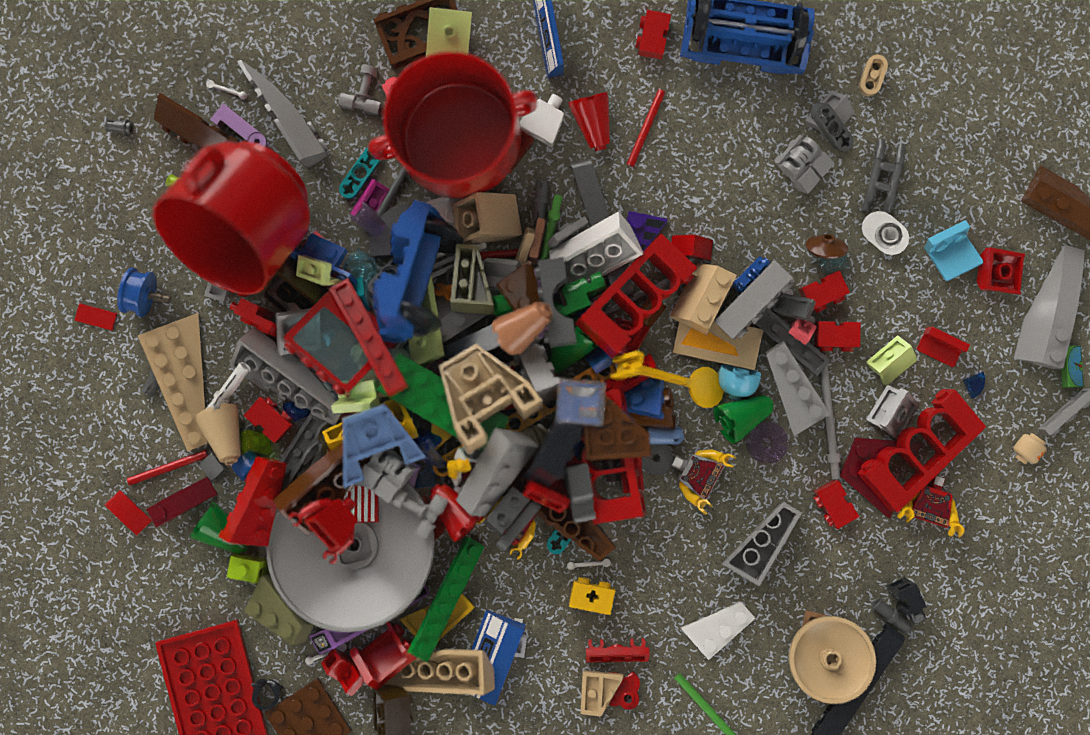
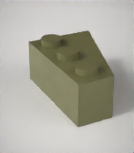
(469, 284)
(273, 612)

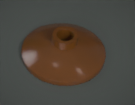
(826, 246)

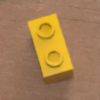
(599, 604)

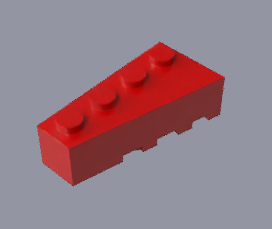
(255, 509)

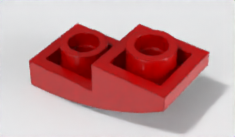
(128, 512)

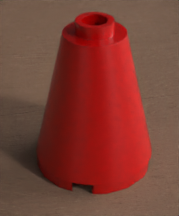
(593, 119)
(454, 517)

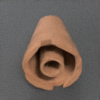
(521, 327)

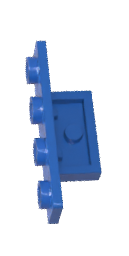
(325, 251)

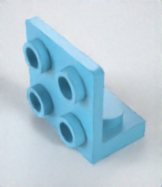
(953, 251)

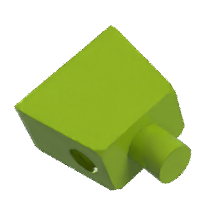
(247, 567)

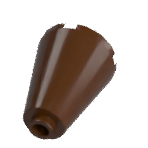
(669, 418)

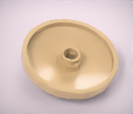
(832, 659)

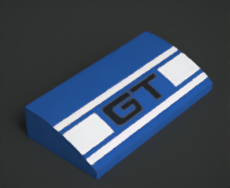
(549, 37)
(499, 640)

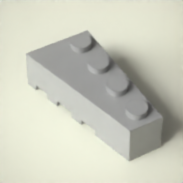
(537, 371)
(760, 548)

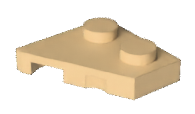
(598, 691)

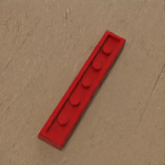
(369, 337)

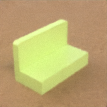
(315, 270)
(892, 360)
(362, 397)

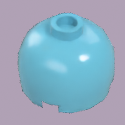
(738, 381)

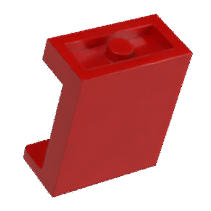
(553, 496)
(383, 656)

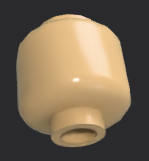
(1029, 448)

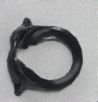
(276, 687)

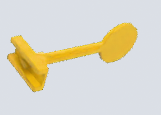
(702, 384)

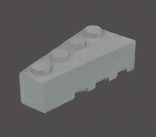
(755, 300)
(797, 394)
(495, 470)

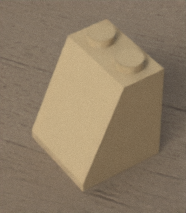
(487, 217)

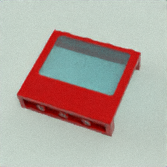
(330, 346)

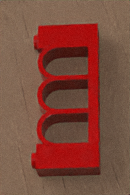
(602, 329)
(962, 421)
(620, 507)

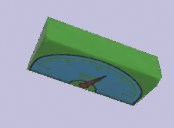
(1073, 371)

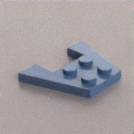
(370, 434)

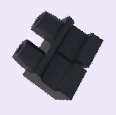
(909, 598)

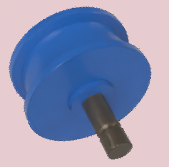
(138, 292)

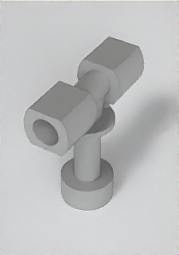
(361, 99)
(426, 514)

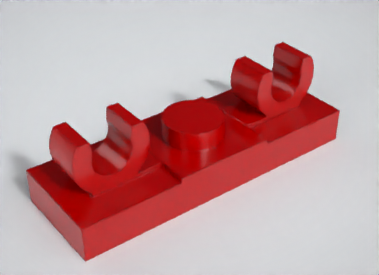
(617, 653)

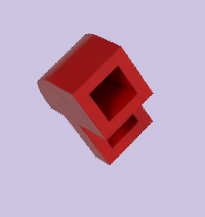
(344, 670)

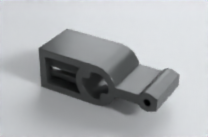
(579, 492)

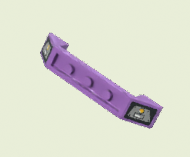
(326, 640)

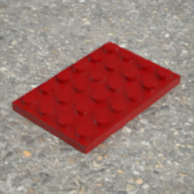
(211, 682)

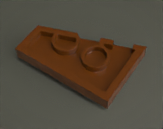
(520, 287)

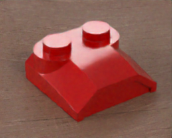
(1000, 271)

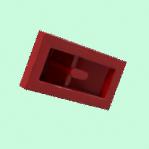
(693, 246)

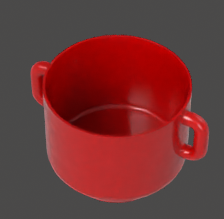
(453, 124)
(231, 191)

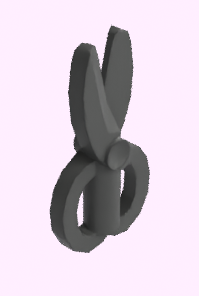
(318, 448)

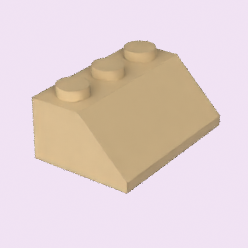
(703, 297)

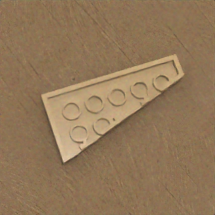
(177, 366)

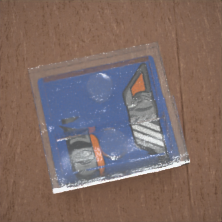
(580, 402)

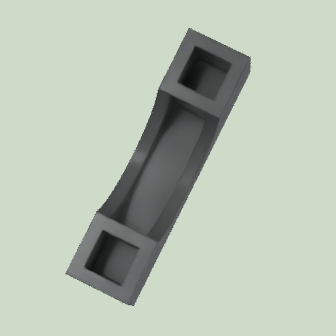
(552, 277)

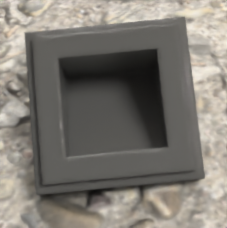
(212, 466)

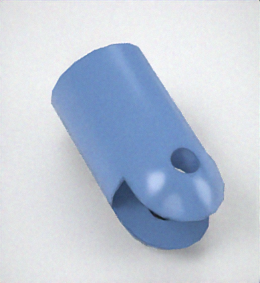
(666, 436)

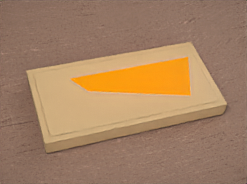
(719, 346)

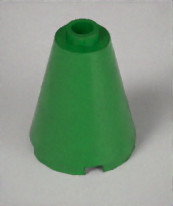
(566, 356)
(742, 416)
(209, 528)

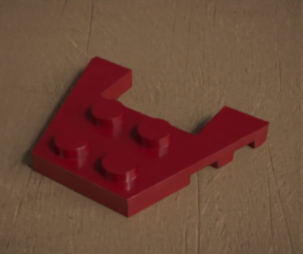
(860, 452)

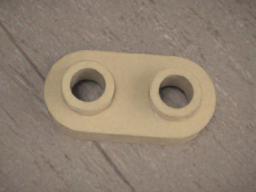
(873, 76)

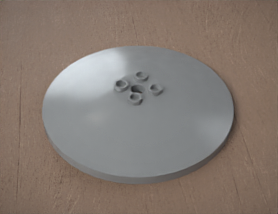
(364, 584)

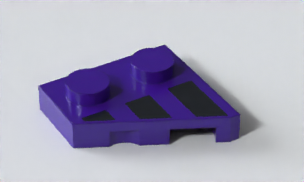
(645, 227)

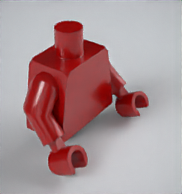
(331, 523)

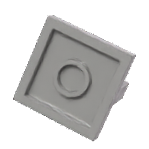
(285, 322)
(893, 410)

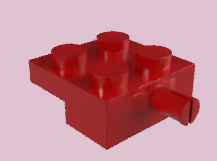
(255, 315)

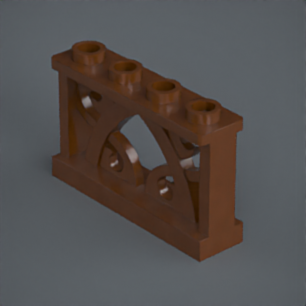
(416, 10)

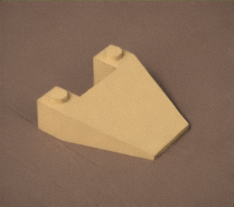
(479, 388)

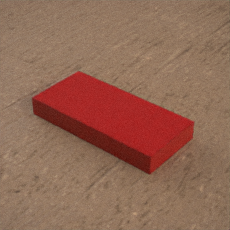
(95, 316)

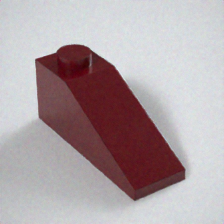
(181, 502)

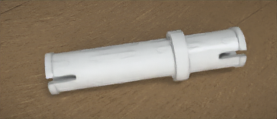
(224, 394)

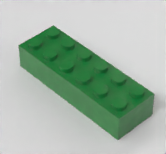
(429, 400)

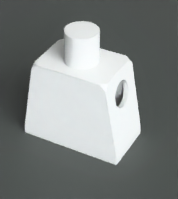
(544, 121)

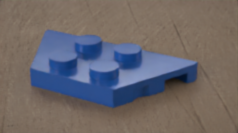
(646, 398)

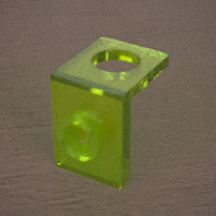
(255, 442)

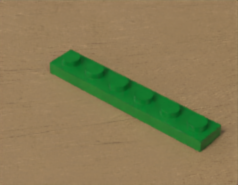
(446, 599)

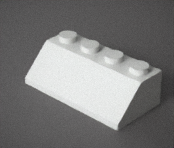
(598, 249)

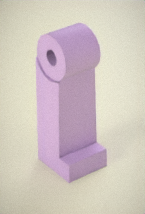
(239, 125)

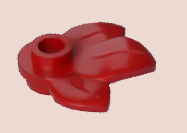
(628, 686)

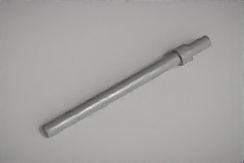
(833, 456)

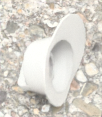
(885, 232)

